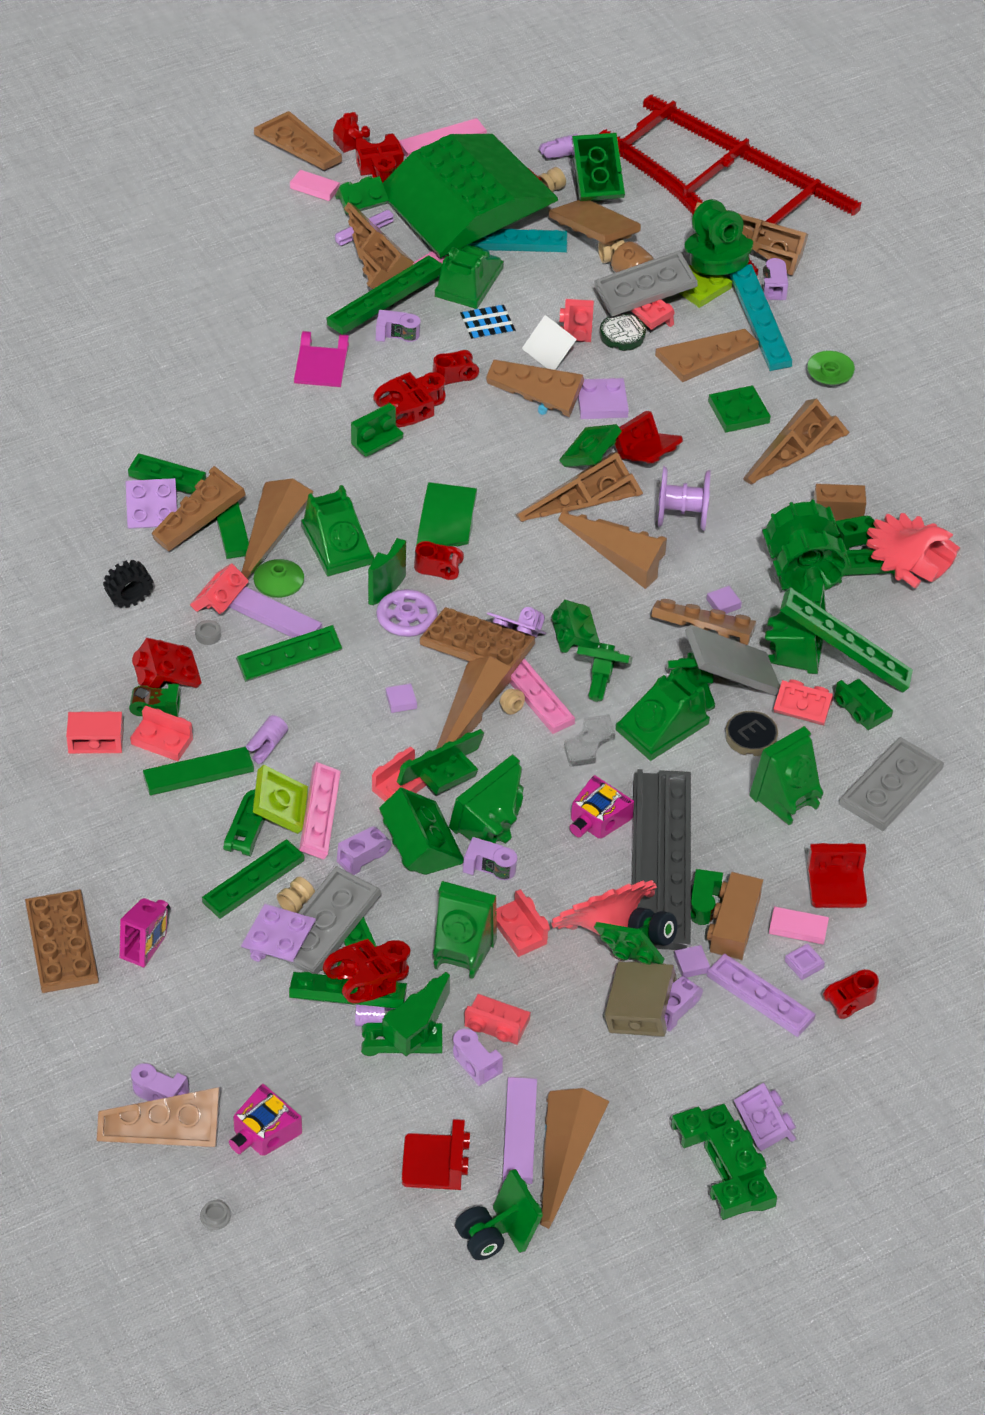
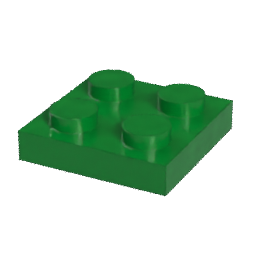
(739, 408)
(590, 445)

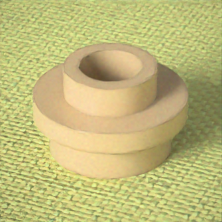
(512, 701)

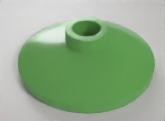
(831, 367)
(278, 578)

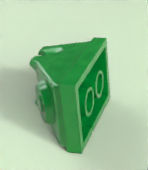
(598, 166)
(468, 275)
(335, 533)
(794, 643)
(665, 715)
(788, 776)
(490, 804)
(464, 927)

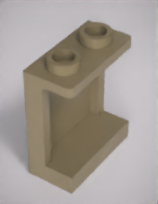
(640, 998)

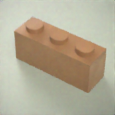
(735, 915)

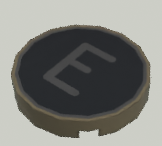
(751, 732)

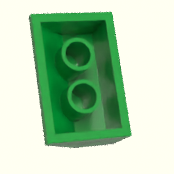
(420, 832)

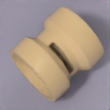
(553, 179)
(607, 251)
(296, 895)

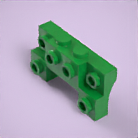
(733, 1156)

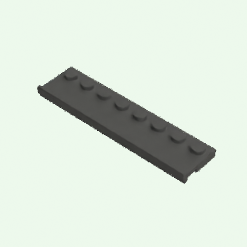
(664, 846)

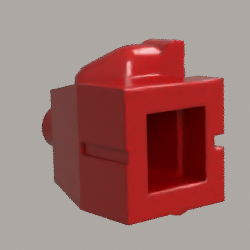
(347, 130)

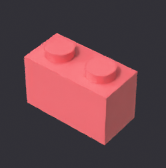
(94, 732)

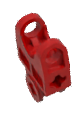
(379, 158)
(412, 396)
(369, 968)

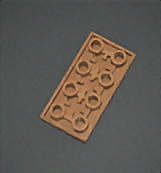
(595, 221)
(476, 638)
(61, 941)

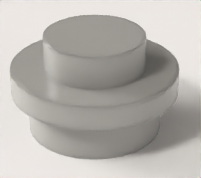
(215, 1215)

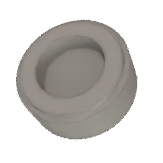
(208, 632)

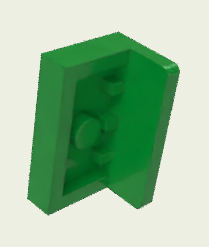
(364, 194)
(574, 626)

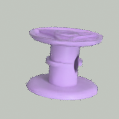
(684, 498)

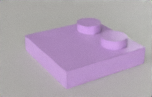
(603, 399)

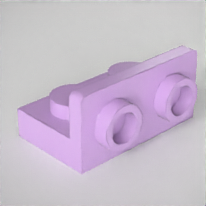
(764, 1116)

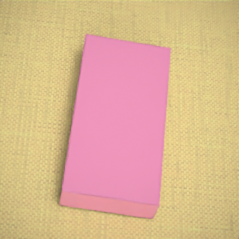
(314, 185)
(798, 925)

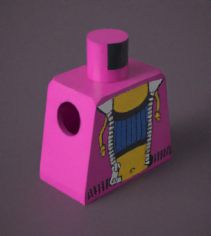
(600, 809)
(143, 930)
(264, 1123)

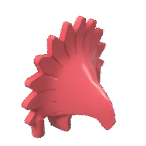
(912, 547)
(610, 908)

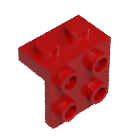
(642, 441)
(165, 661)
(837, 875)
(436, 1159)

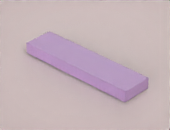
(273, 613)
(761, 995)
(520, 1127)

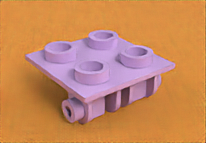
(149, 502)
(529, 621)
(277, 933)

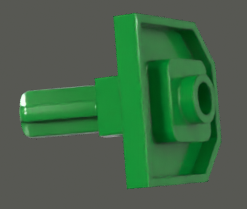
(603, 665)
(696, 676)

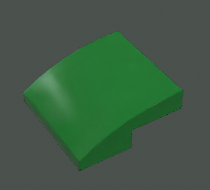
(386, 572)

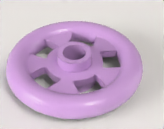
(406, 612)

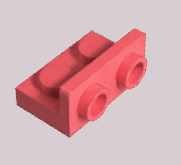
(655, 314)
(578, 318)
(220, 590)
(803, 702)
(163, 733)
(385, 777)
(522, 924)
(497, 1019)

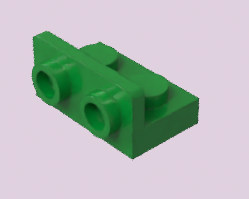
(375, 430)
(862, 703)

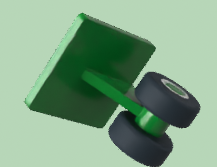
(637, 938)
(516, 1215)

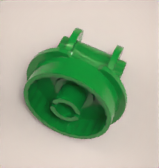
(718, 241)

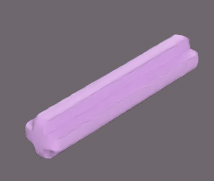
(380, 220)

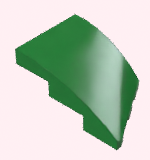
(447, 514)

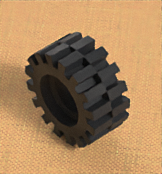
(129, 572)

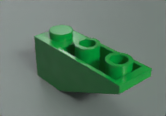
(414, 1020)

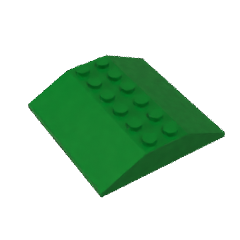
(464, 190)

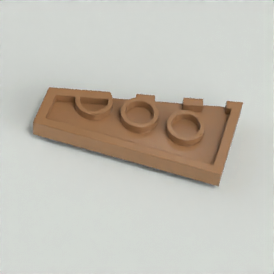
(298, 139)
(704, 354)
(547, 386)
(206, 502)
(716, 619)
(174, 1120)

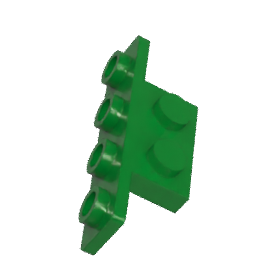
(444, 766)

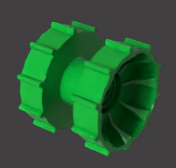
(806, 546)

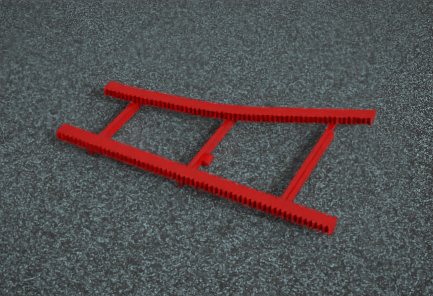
(736, 148)

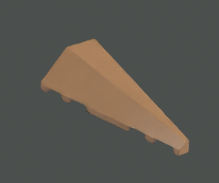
(775, 241)
(379, 254)
(803, 434)
(593, 486)
(277, 509)
(629, 551)
(478, 688)
(570, 1128)

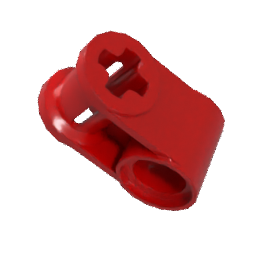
(454, 366)
(435, 560)
(848, 994)

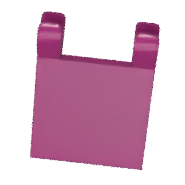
(321, 364)

